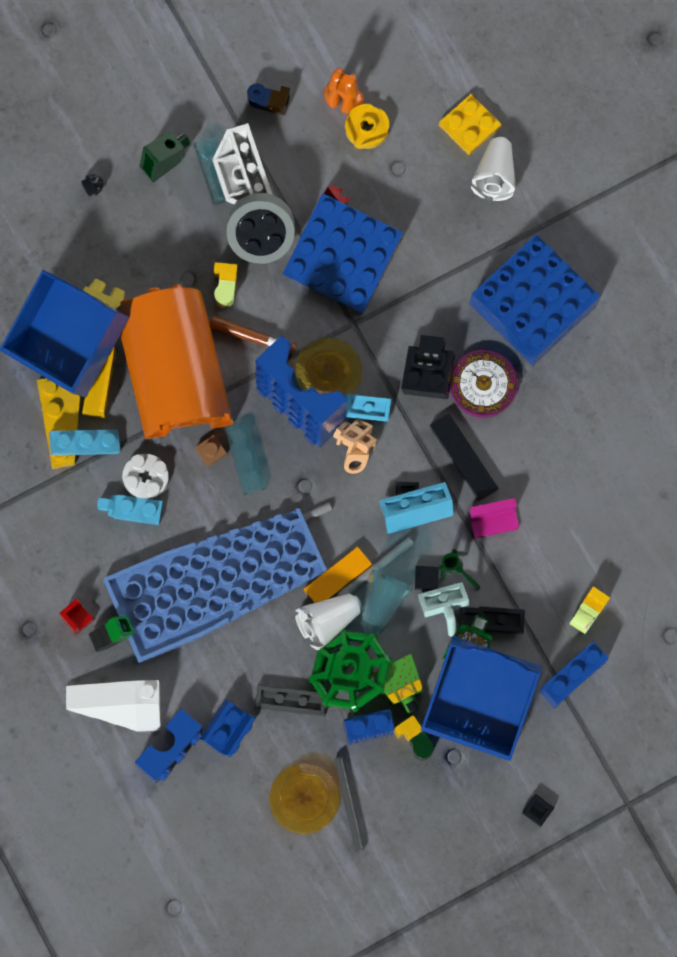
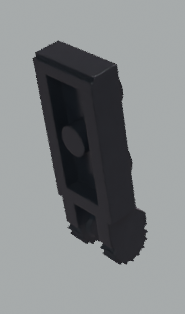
(499, 619)

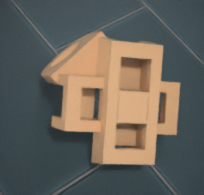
(359, 446)

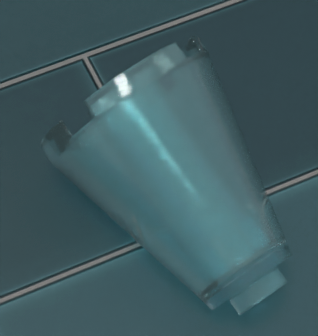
(382, 600)

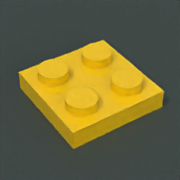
(470, 124)

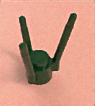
(453, 564)

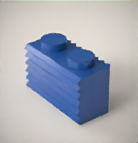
(368, 726)

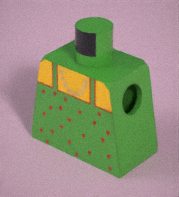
(402, 684)

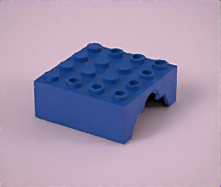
(534, 299)
(64, 333)
(307, 409)
(481, 698)

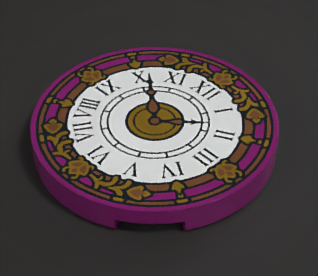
(483, 383)

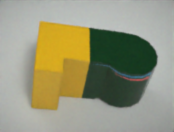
(421, 744)

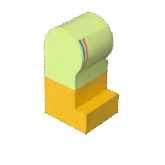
(225, 292)
(589, 610)

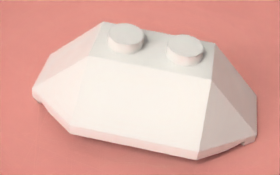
(239, 165)

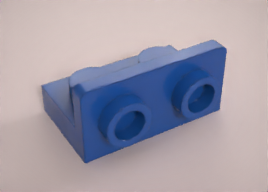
(227, 729)

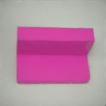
(493, 518)

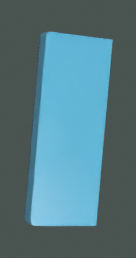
(416, 507)

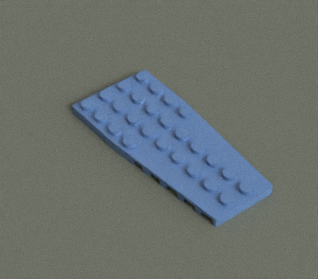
(212, 582)

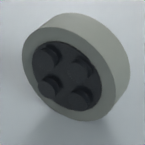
(260, 228)

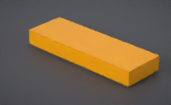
(338, 576)

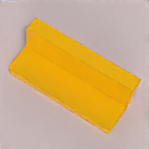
(97, 399)

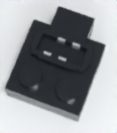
(428, 369)

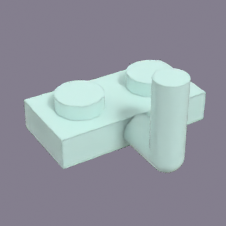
(444, 601)

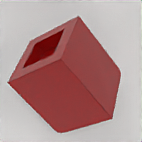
(76, 616)

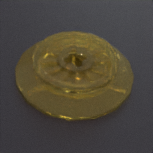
(328, 354)
(312, 815)

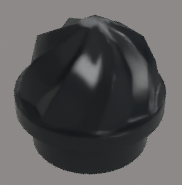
(92, 184)

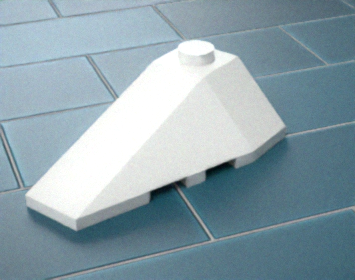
(119, 703)

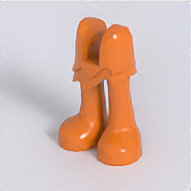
(343, 87)

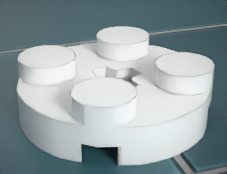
(139, 465)

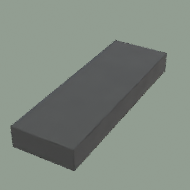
(289, 700)

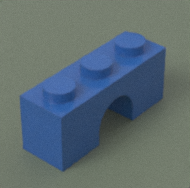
(573, 675)
(157, 763)

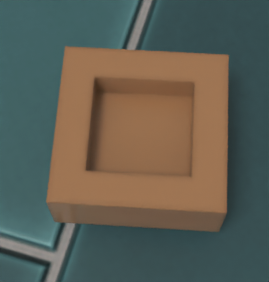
(210, 451)

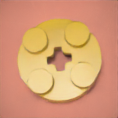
(371, 115)

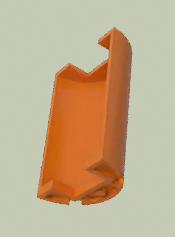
(173, 361)

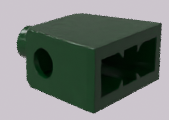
(163, 155)

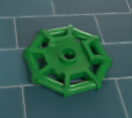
(359, 678)

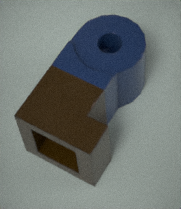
(268, 99)

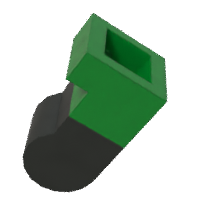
(111, 633)

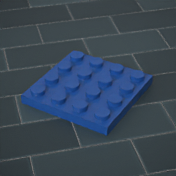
(342, 253)

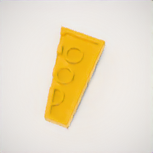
(60, 413)

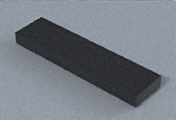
(464, 457)

